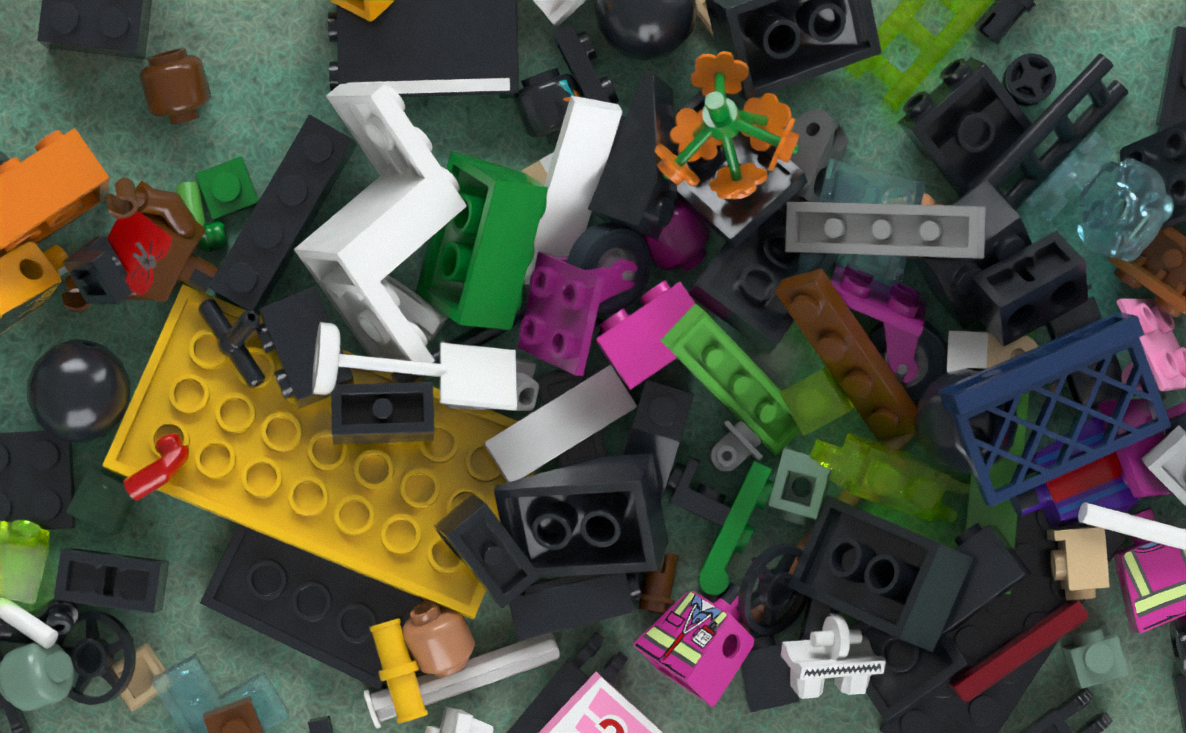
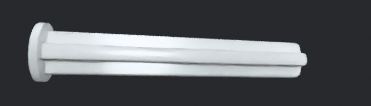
(477, 673)

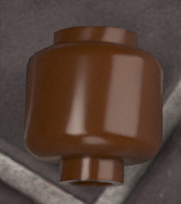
(175, 85)

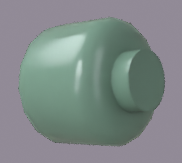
(35, 676)

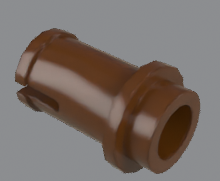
(658, 586)

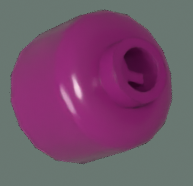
(680, 241)

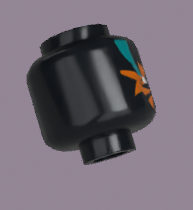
(545, 102)

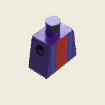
(1093, 483)

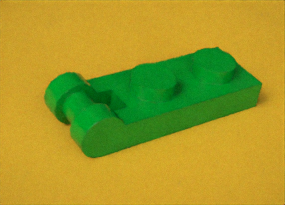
(735, 533)

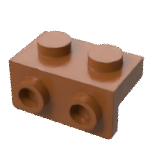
(1160, 269)

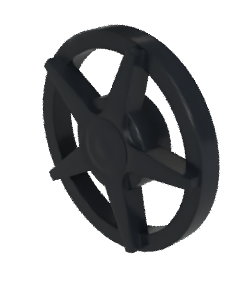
(771, 590)
(95, 658)

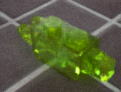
(889, 477)

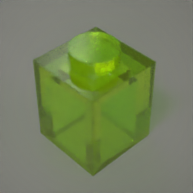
(816, 400)
(22, 559)

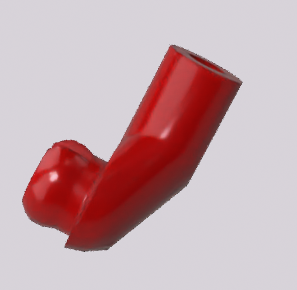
(161, 471)

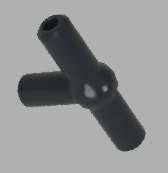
(233, 339)

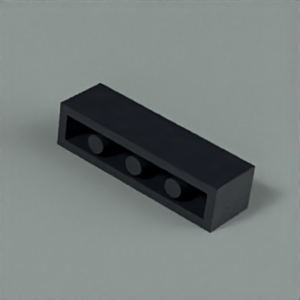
(283, 214)

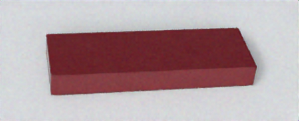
(1019, 650)

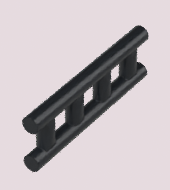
(1055, 119)

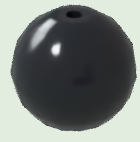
(646, 27)
(78, 390)
(938, 431)

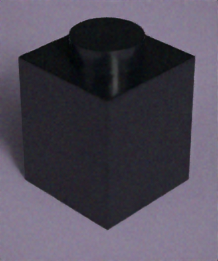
(766, 676)

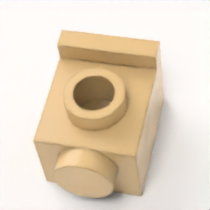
(1080, 560)

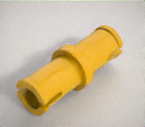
(398, 671)

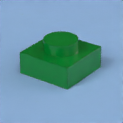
(227, 188)

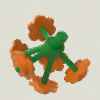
(721, 121)

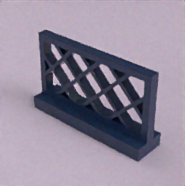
(1052, 364)

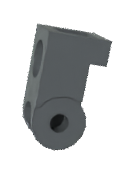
(818, 142)

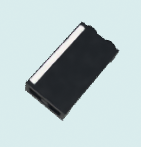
(430, 48)

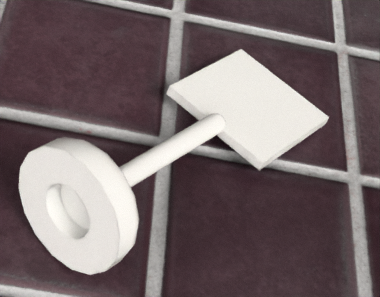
(466, 372)

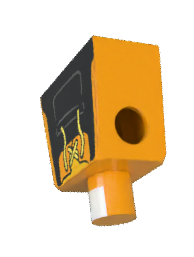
(28, 280)

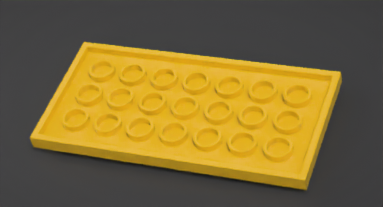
(283, 475)

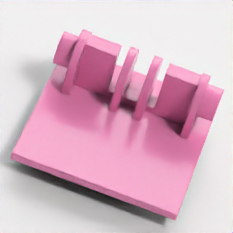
(1159, 343)

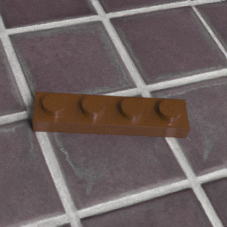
(848, 354)

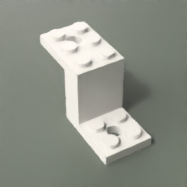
(382, 222)

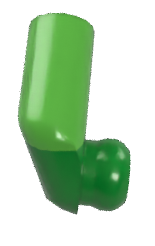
(215, 233)

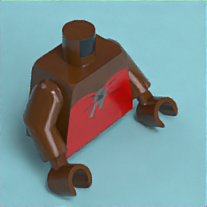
(154, 243)

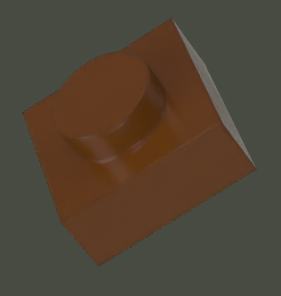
(234, 718)

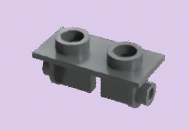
(734, 447)

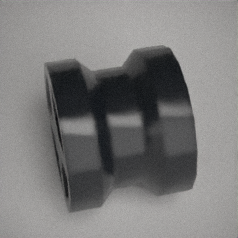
(1037, 75)

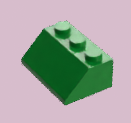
(482, 254)

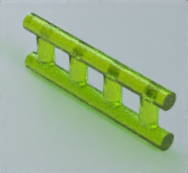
(933, 47)

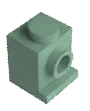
(792, 507)
(1093, 656)

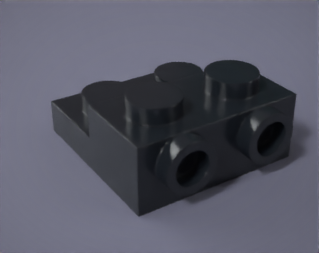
(964, 122)

